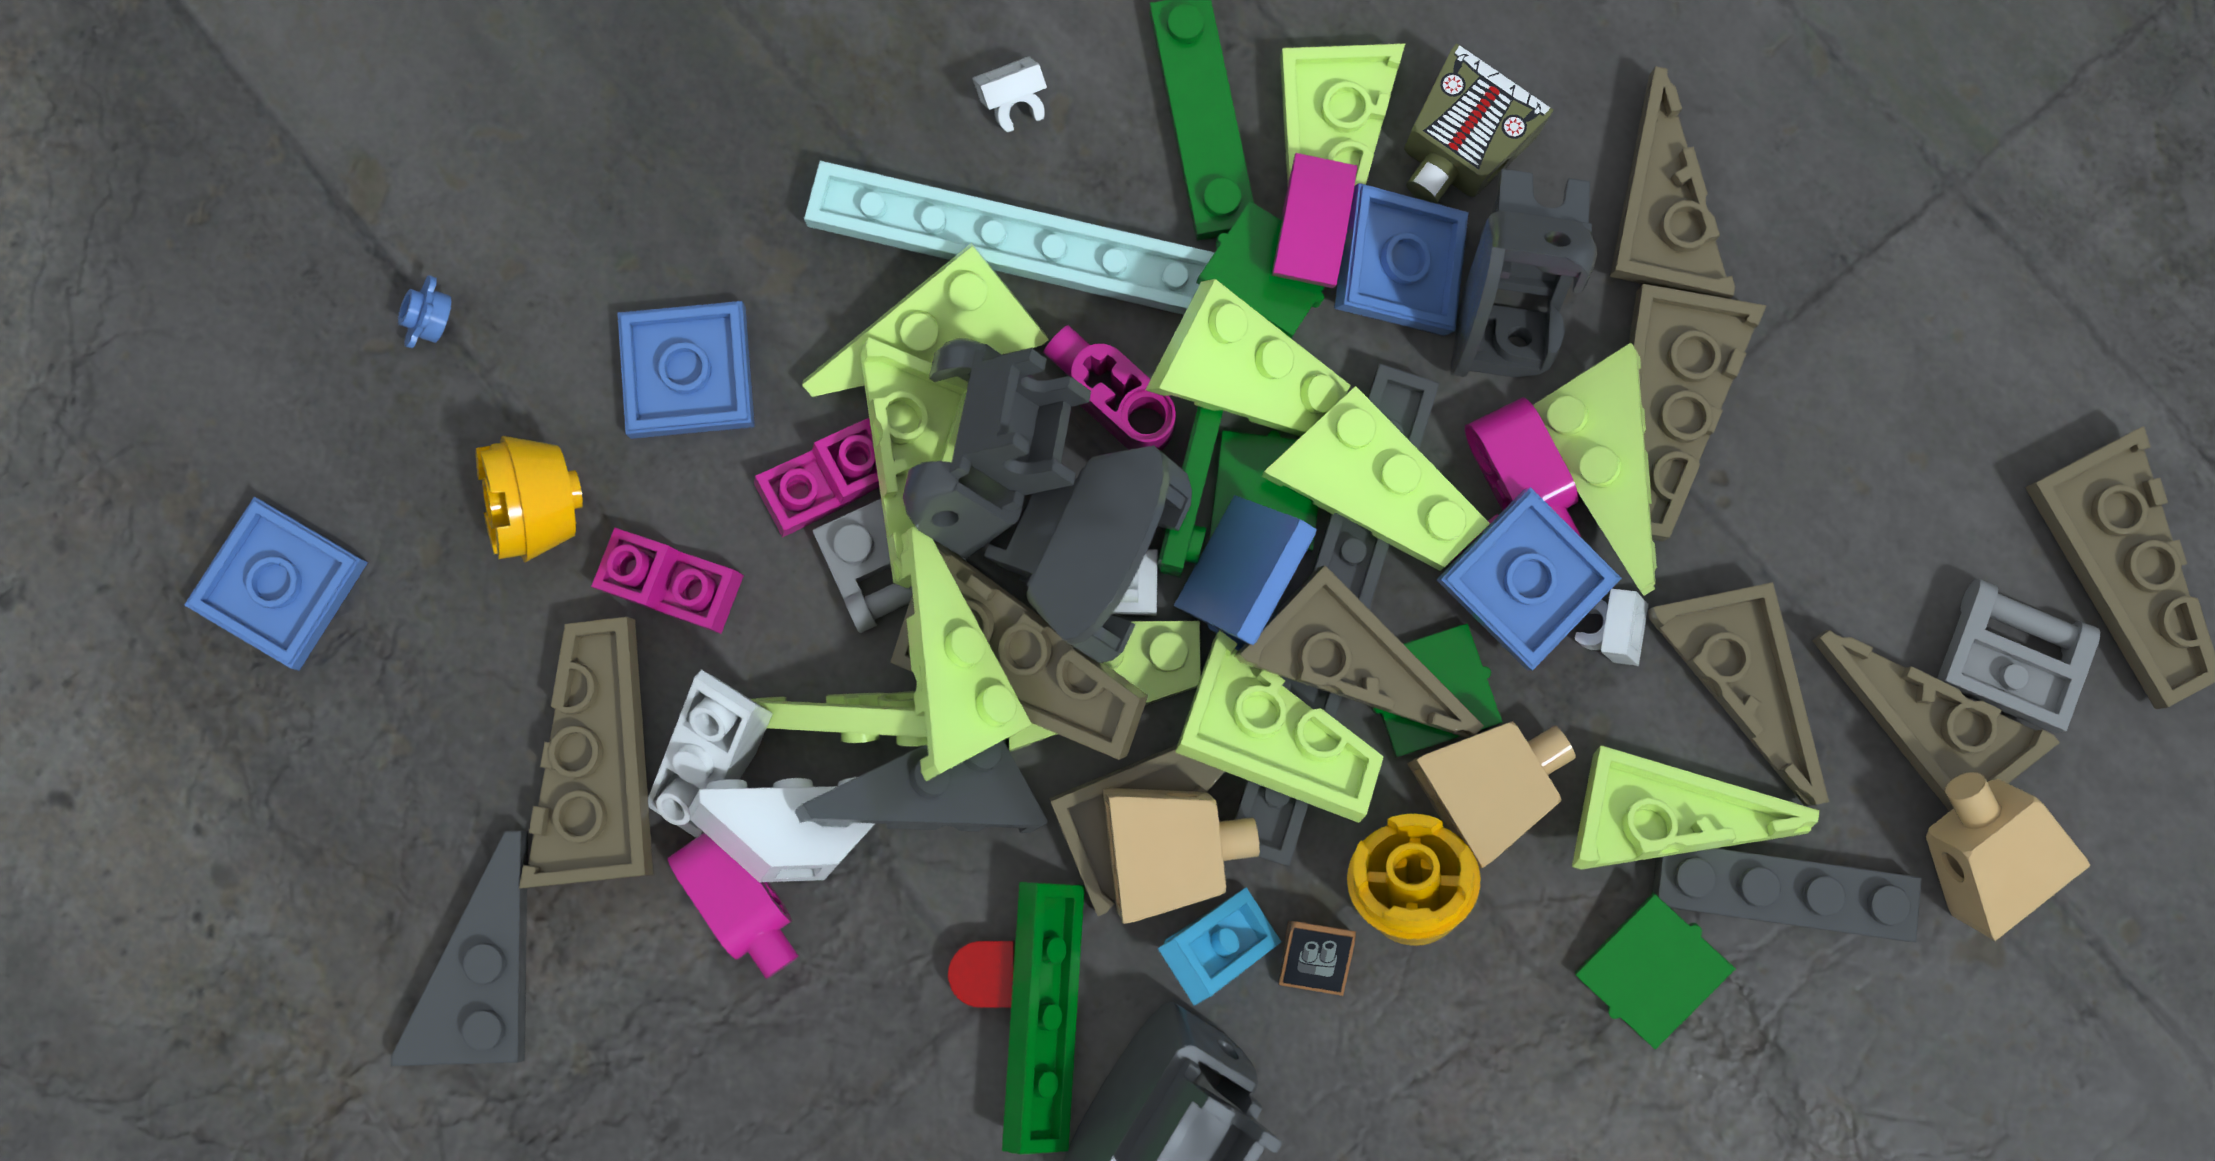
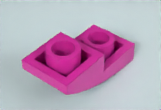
(1315, 220)
(821, 480)
(667, 580)

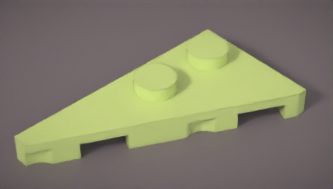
(953, 303)
(909, 425)
(1601, 439)
(957, 674)
(856, 716)
(1655, 810)

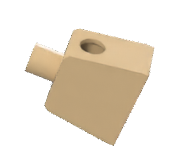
(1493, 785)
(1170, 849)
(1999, 854)

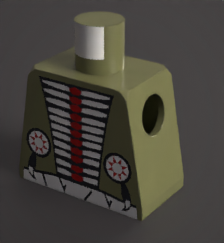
(1470, 128)

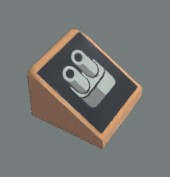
(1316, 957)

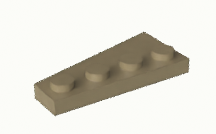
(1688, 359)
(2121, 549)
(1050, 677)
(594, 780)

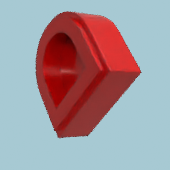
(983, 974)

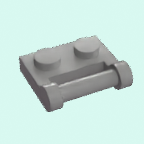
(854, 551)
(2013, 674)

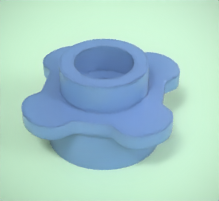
(424, 313)

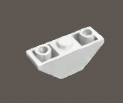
(710, 743)
(765, 833)

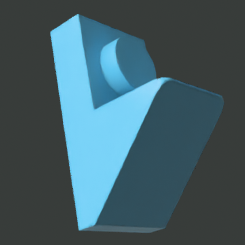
(1219, 946)

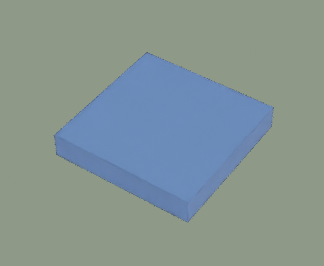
(1402, 260)
(685, 370)
(1245, 568)
(1529, 579)
(276, 584)

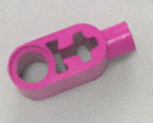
(1078, 358)
(1520, 454)
(735, 905)

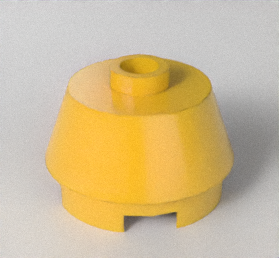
(527, 496)
(1413, 879)

